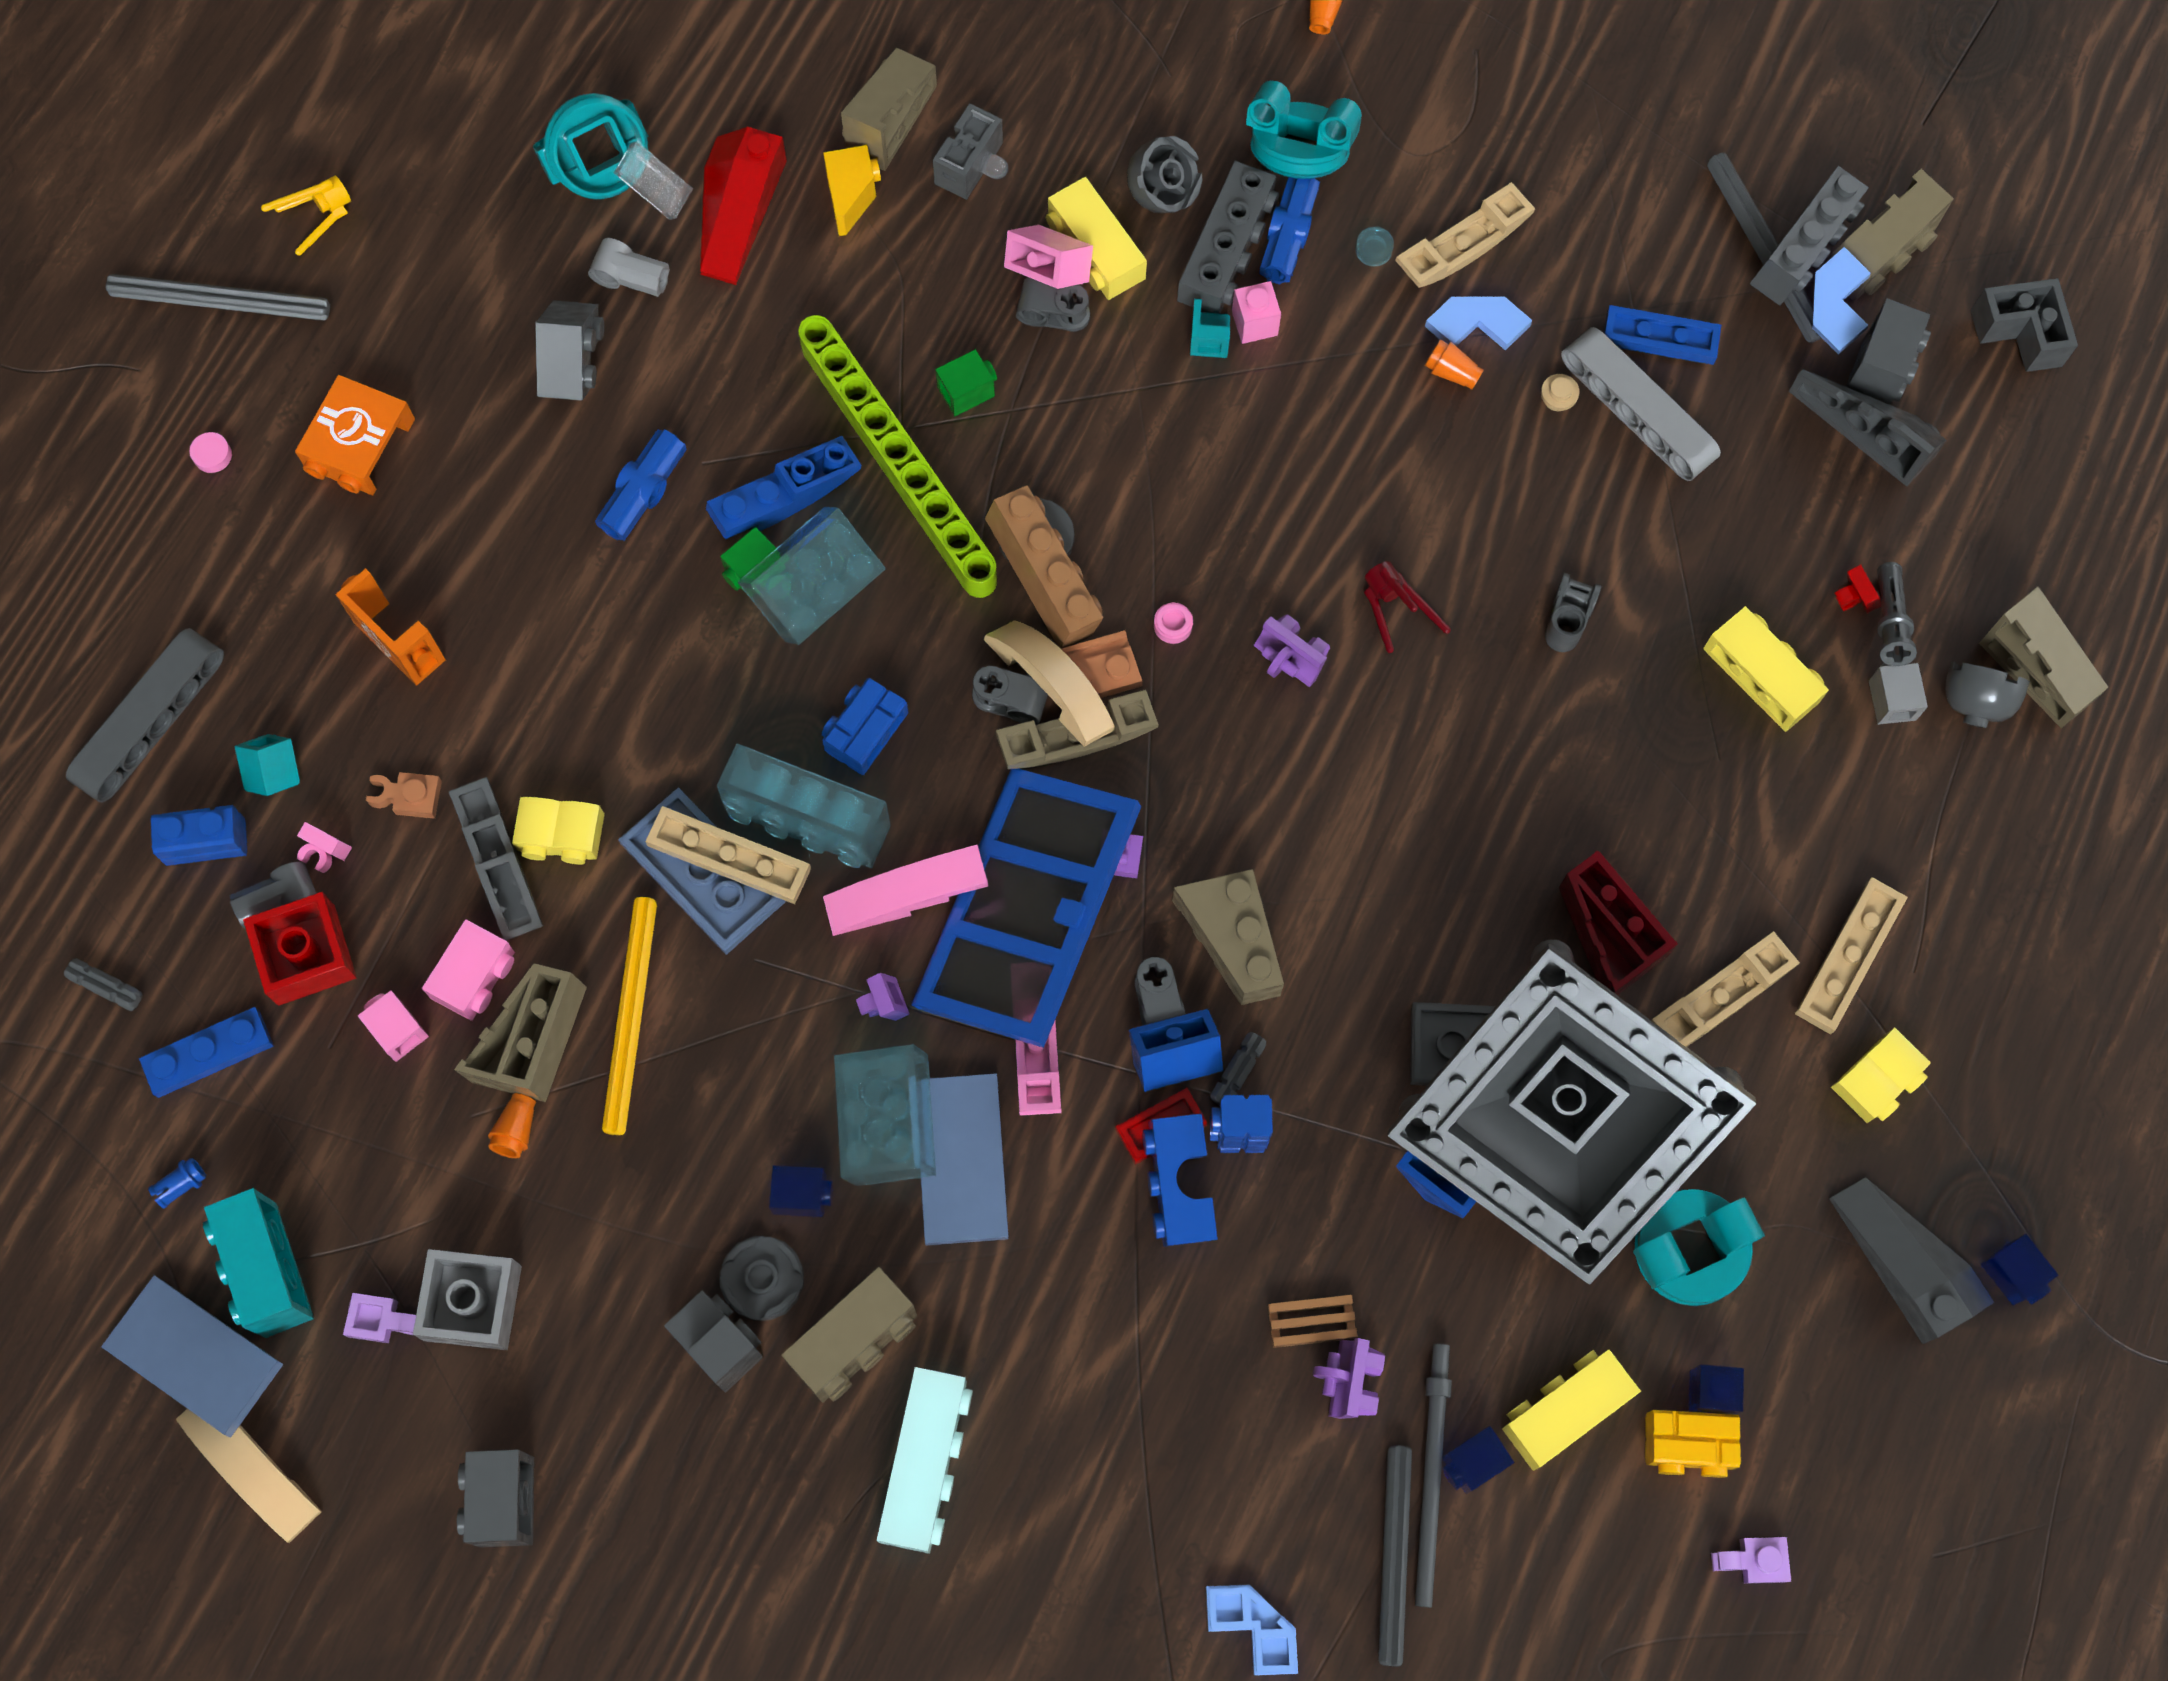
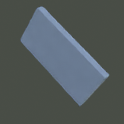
(714, 902)
(968, 1192)
(192, 1356)

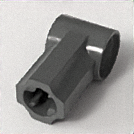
(284, 886)

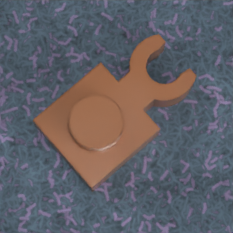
(411, 795)

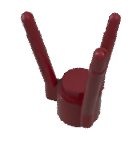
(1389, 584)

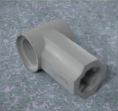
(618, 265)

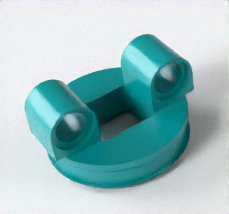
(575, 118)
(1331, 127)
(1731, 1230)

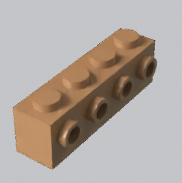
(1044, 567)

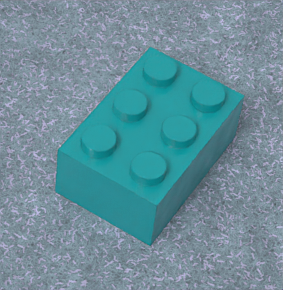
(257, 1263)

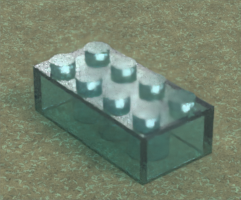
(803, 807)

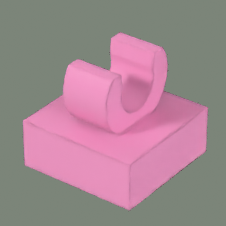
(321, 843)

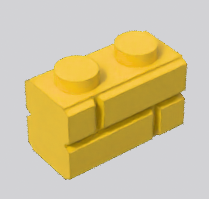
(1692, 1441)

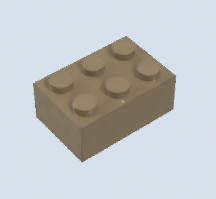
(851, 1336)

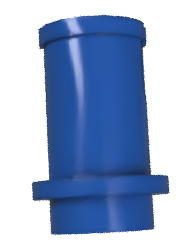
(186, 1176)

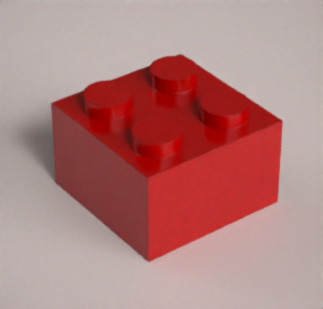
(299, 948)

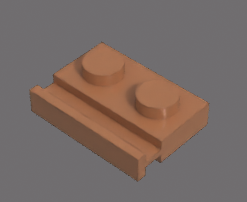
(1107, 663)

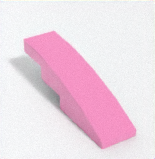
(905, 890)

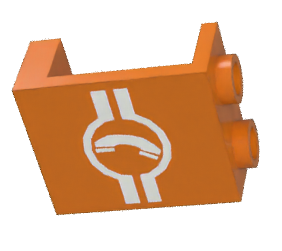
(351, 434)
(412, 652)

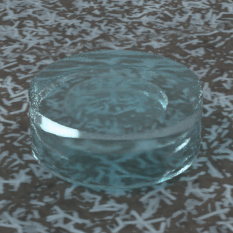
(1374, 246)

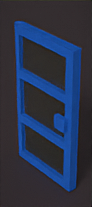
(1021, 938)

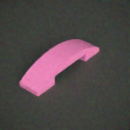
(1038, 1077)

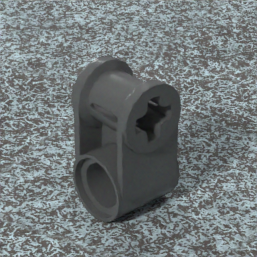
(1052, 307)
(1573, 608)
(1014, 696)
(1161, 1001)

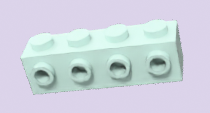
(923, 1459)

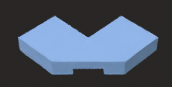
(1831, 314)
(1493, 315)
(1271, 1634)

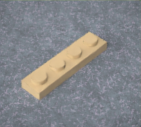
(728, 855)
(1851, 955)

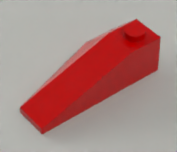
(735, 198)

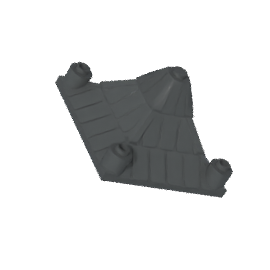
(1571, 1114)

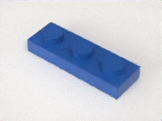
(1663, 334)
(206, 1052)

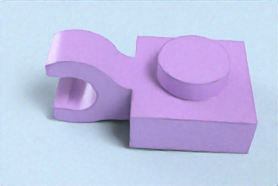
(375, 1318)
(1760, 1560)

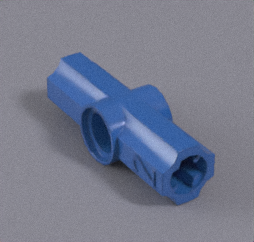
(1289, 229)
(641, 484)

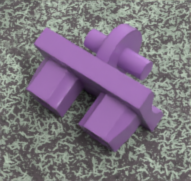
(1289, 652)
(1345, 1379)

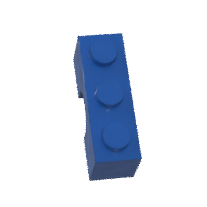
(1179, 1217)

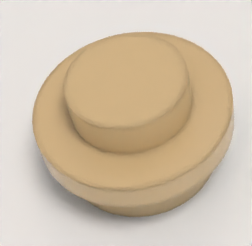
(1560, 392)

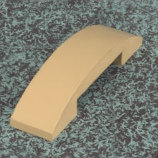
(1468, 239)
(1057, 675)
(1727, 991)
(253, 1476)

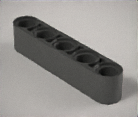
(145, 715)

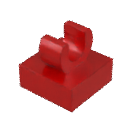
(1858, 591)

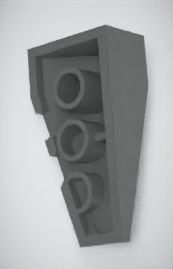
(1883, 432)

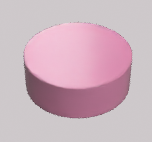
(210, 452)
(1173, 623)

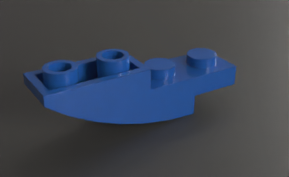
(788, 490)

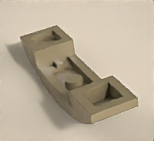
(1052, 742)

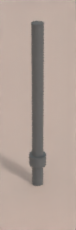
(1438, 1389)

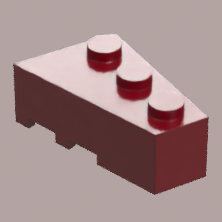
(1613, 924)

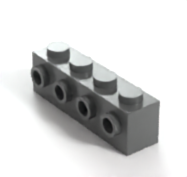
(1809, 235)
(1228, 237)

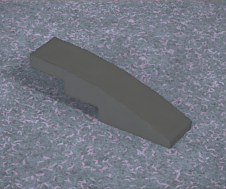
(495, 859)

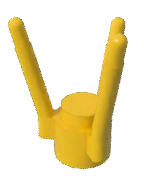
(327, 195)

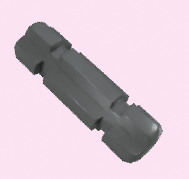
(103, 984)
(1239, 1067)

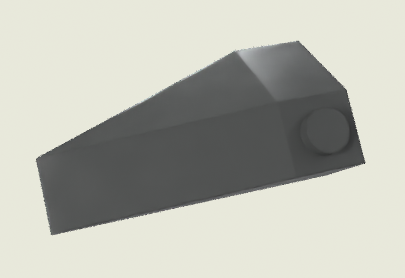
(1919, 1270)

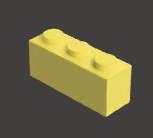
(1085, 216)
(1766, 668)
(1569, 1408)

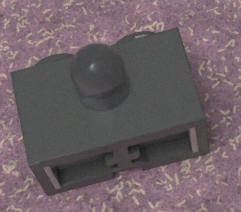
(971, 154)

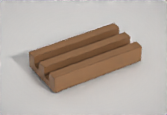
(1312, 1304)

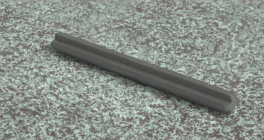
(1758, 235)
(218, 297)

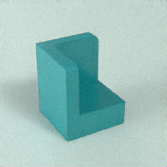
(1209, 333)
(267, 764)

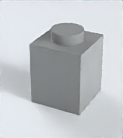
(1898, 693)

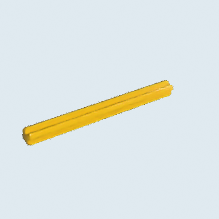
(629, 1016)

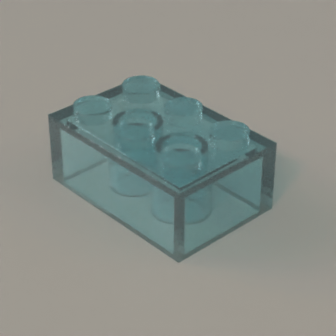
(811, 575)
(884, 1115)

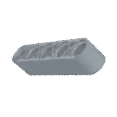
(1640, 404)

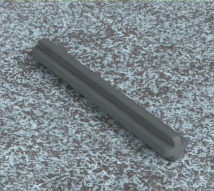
(1395, 1556)

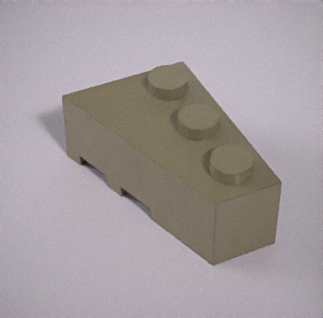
(889, 105)
(1898, 231)
(2038, 646)
(1235, 932)
(528, 1036)

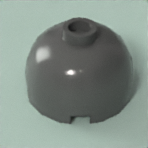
(1164, 175)
(1983, 693)

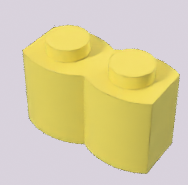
(558, 828)
(1881, 1076)

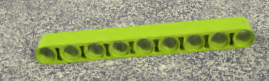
(899, 471)

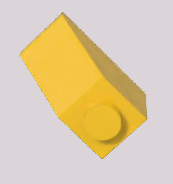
(851, 184)

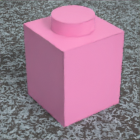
(1256, 312)
(392, 1025)

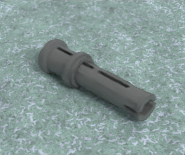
(1891, 582)

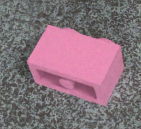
(1048, 256)
(469, 970)

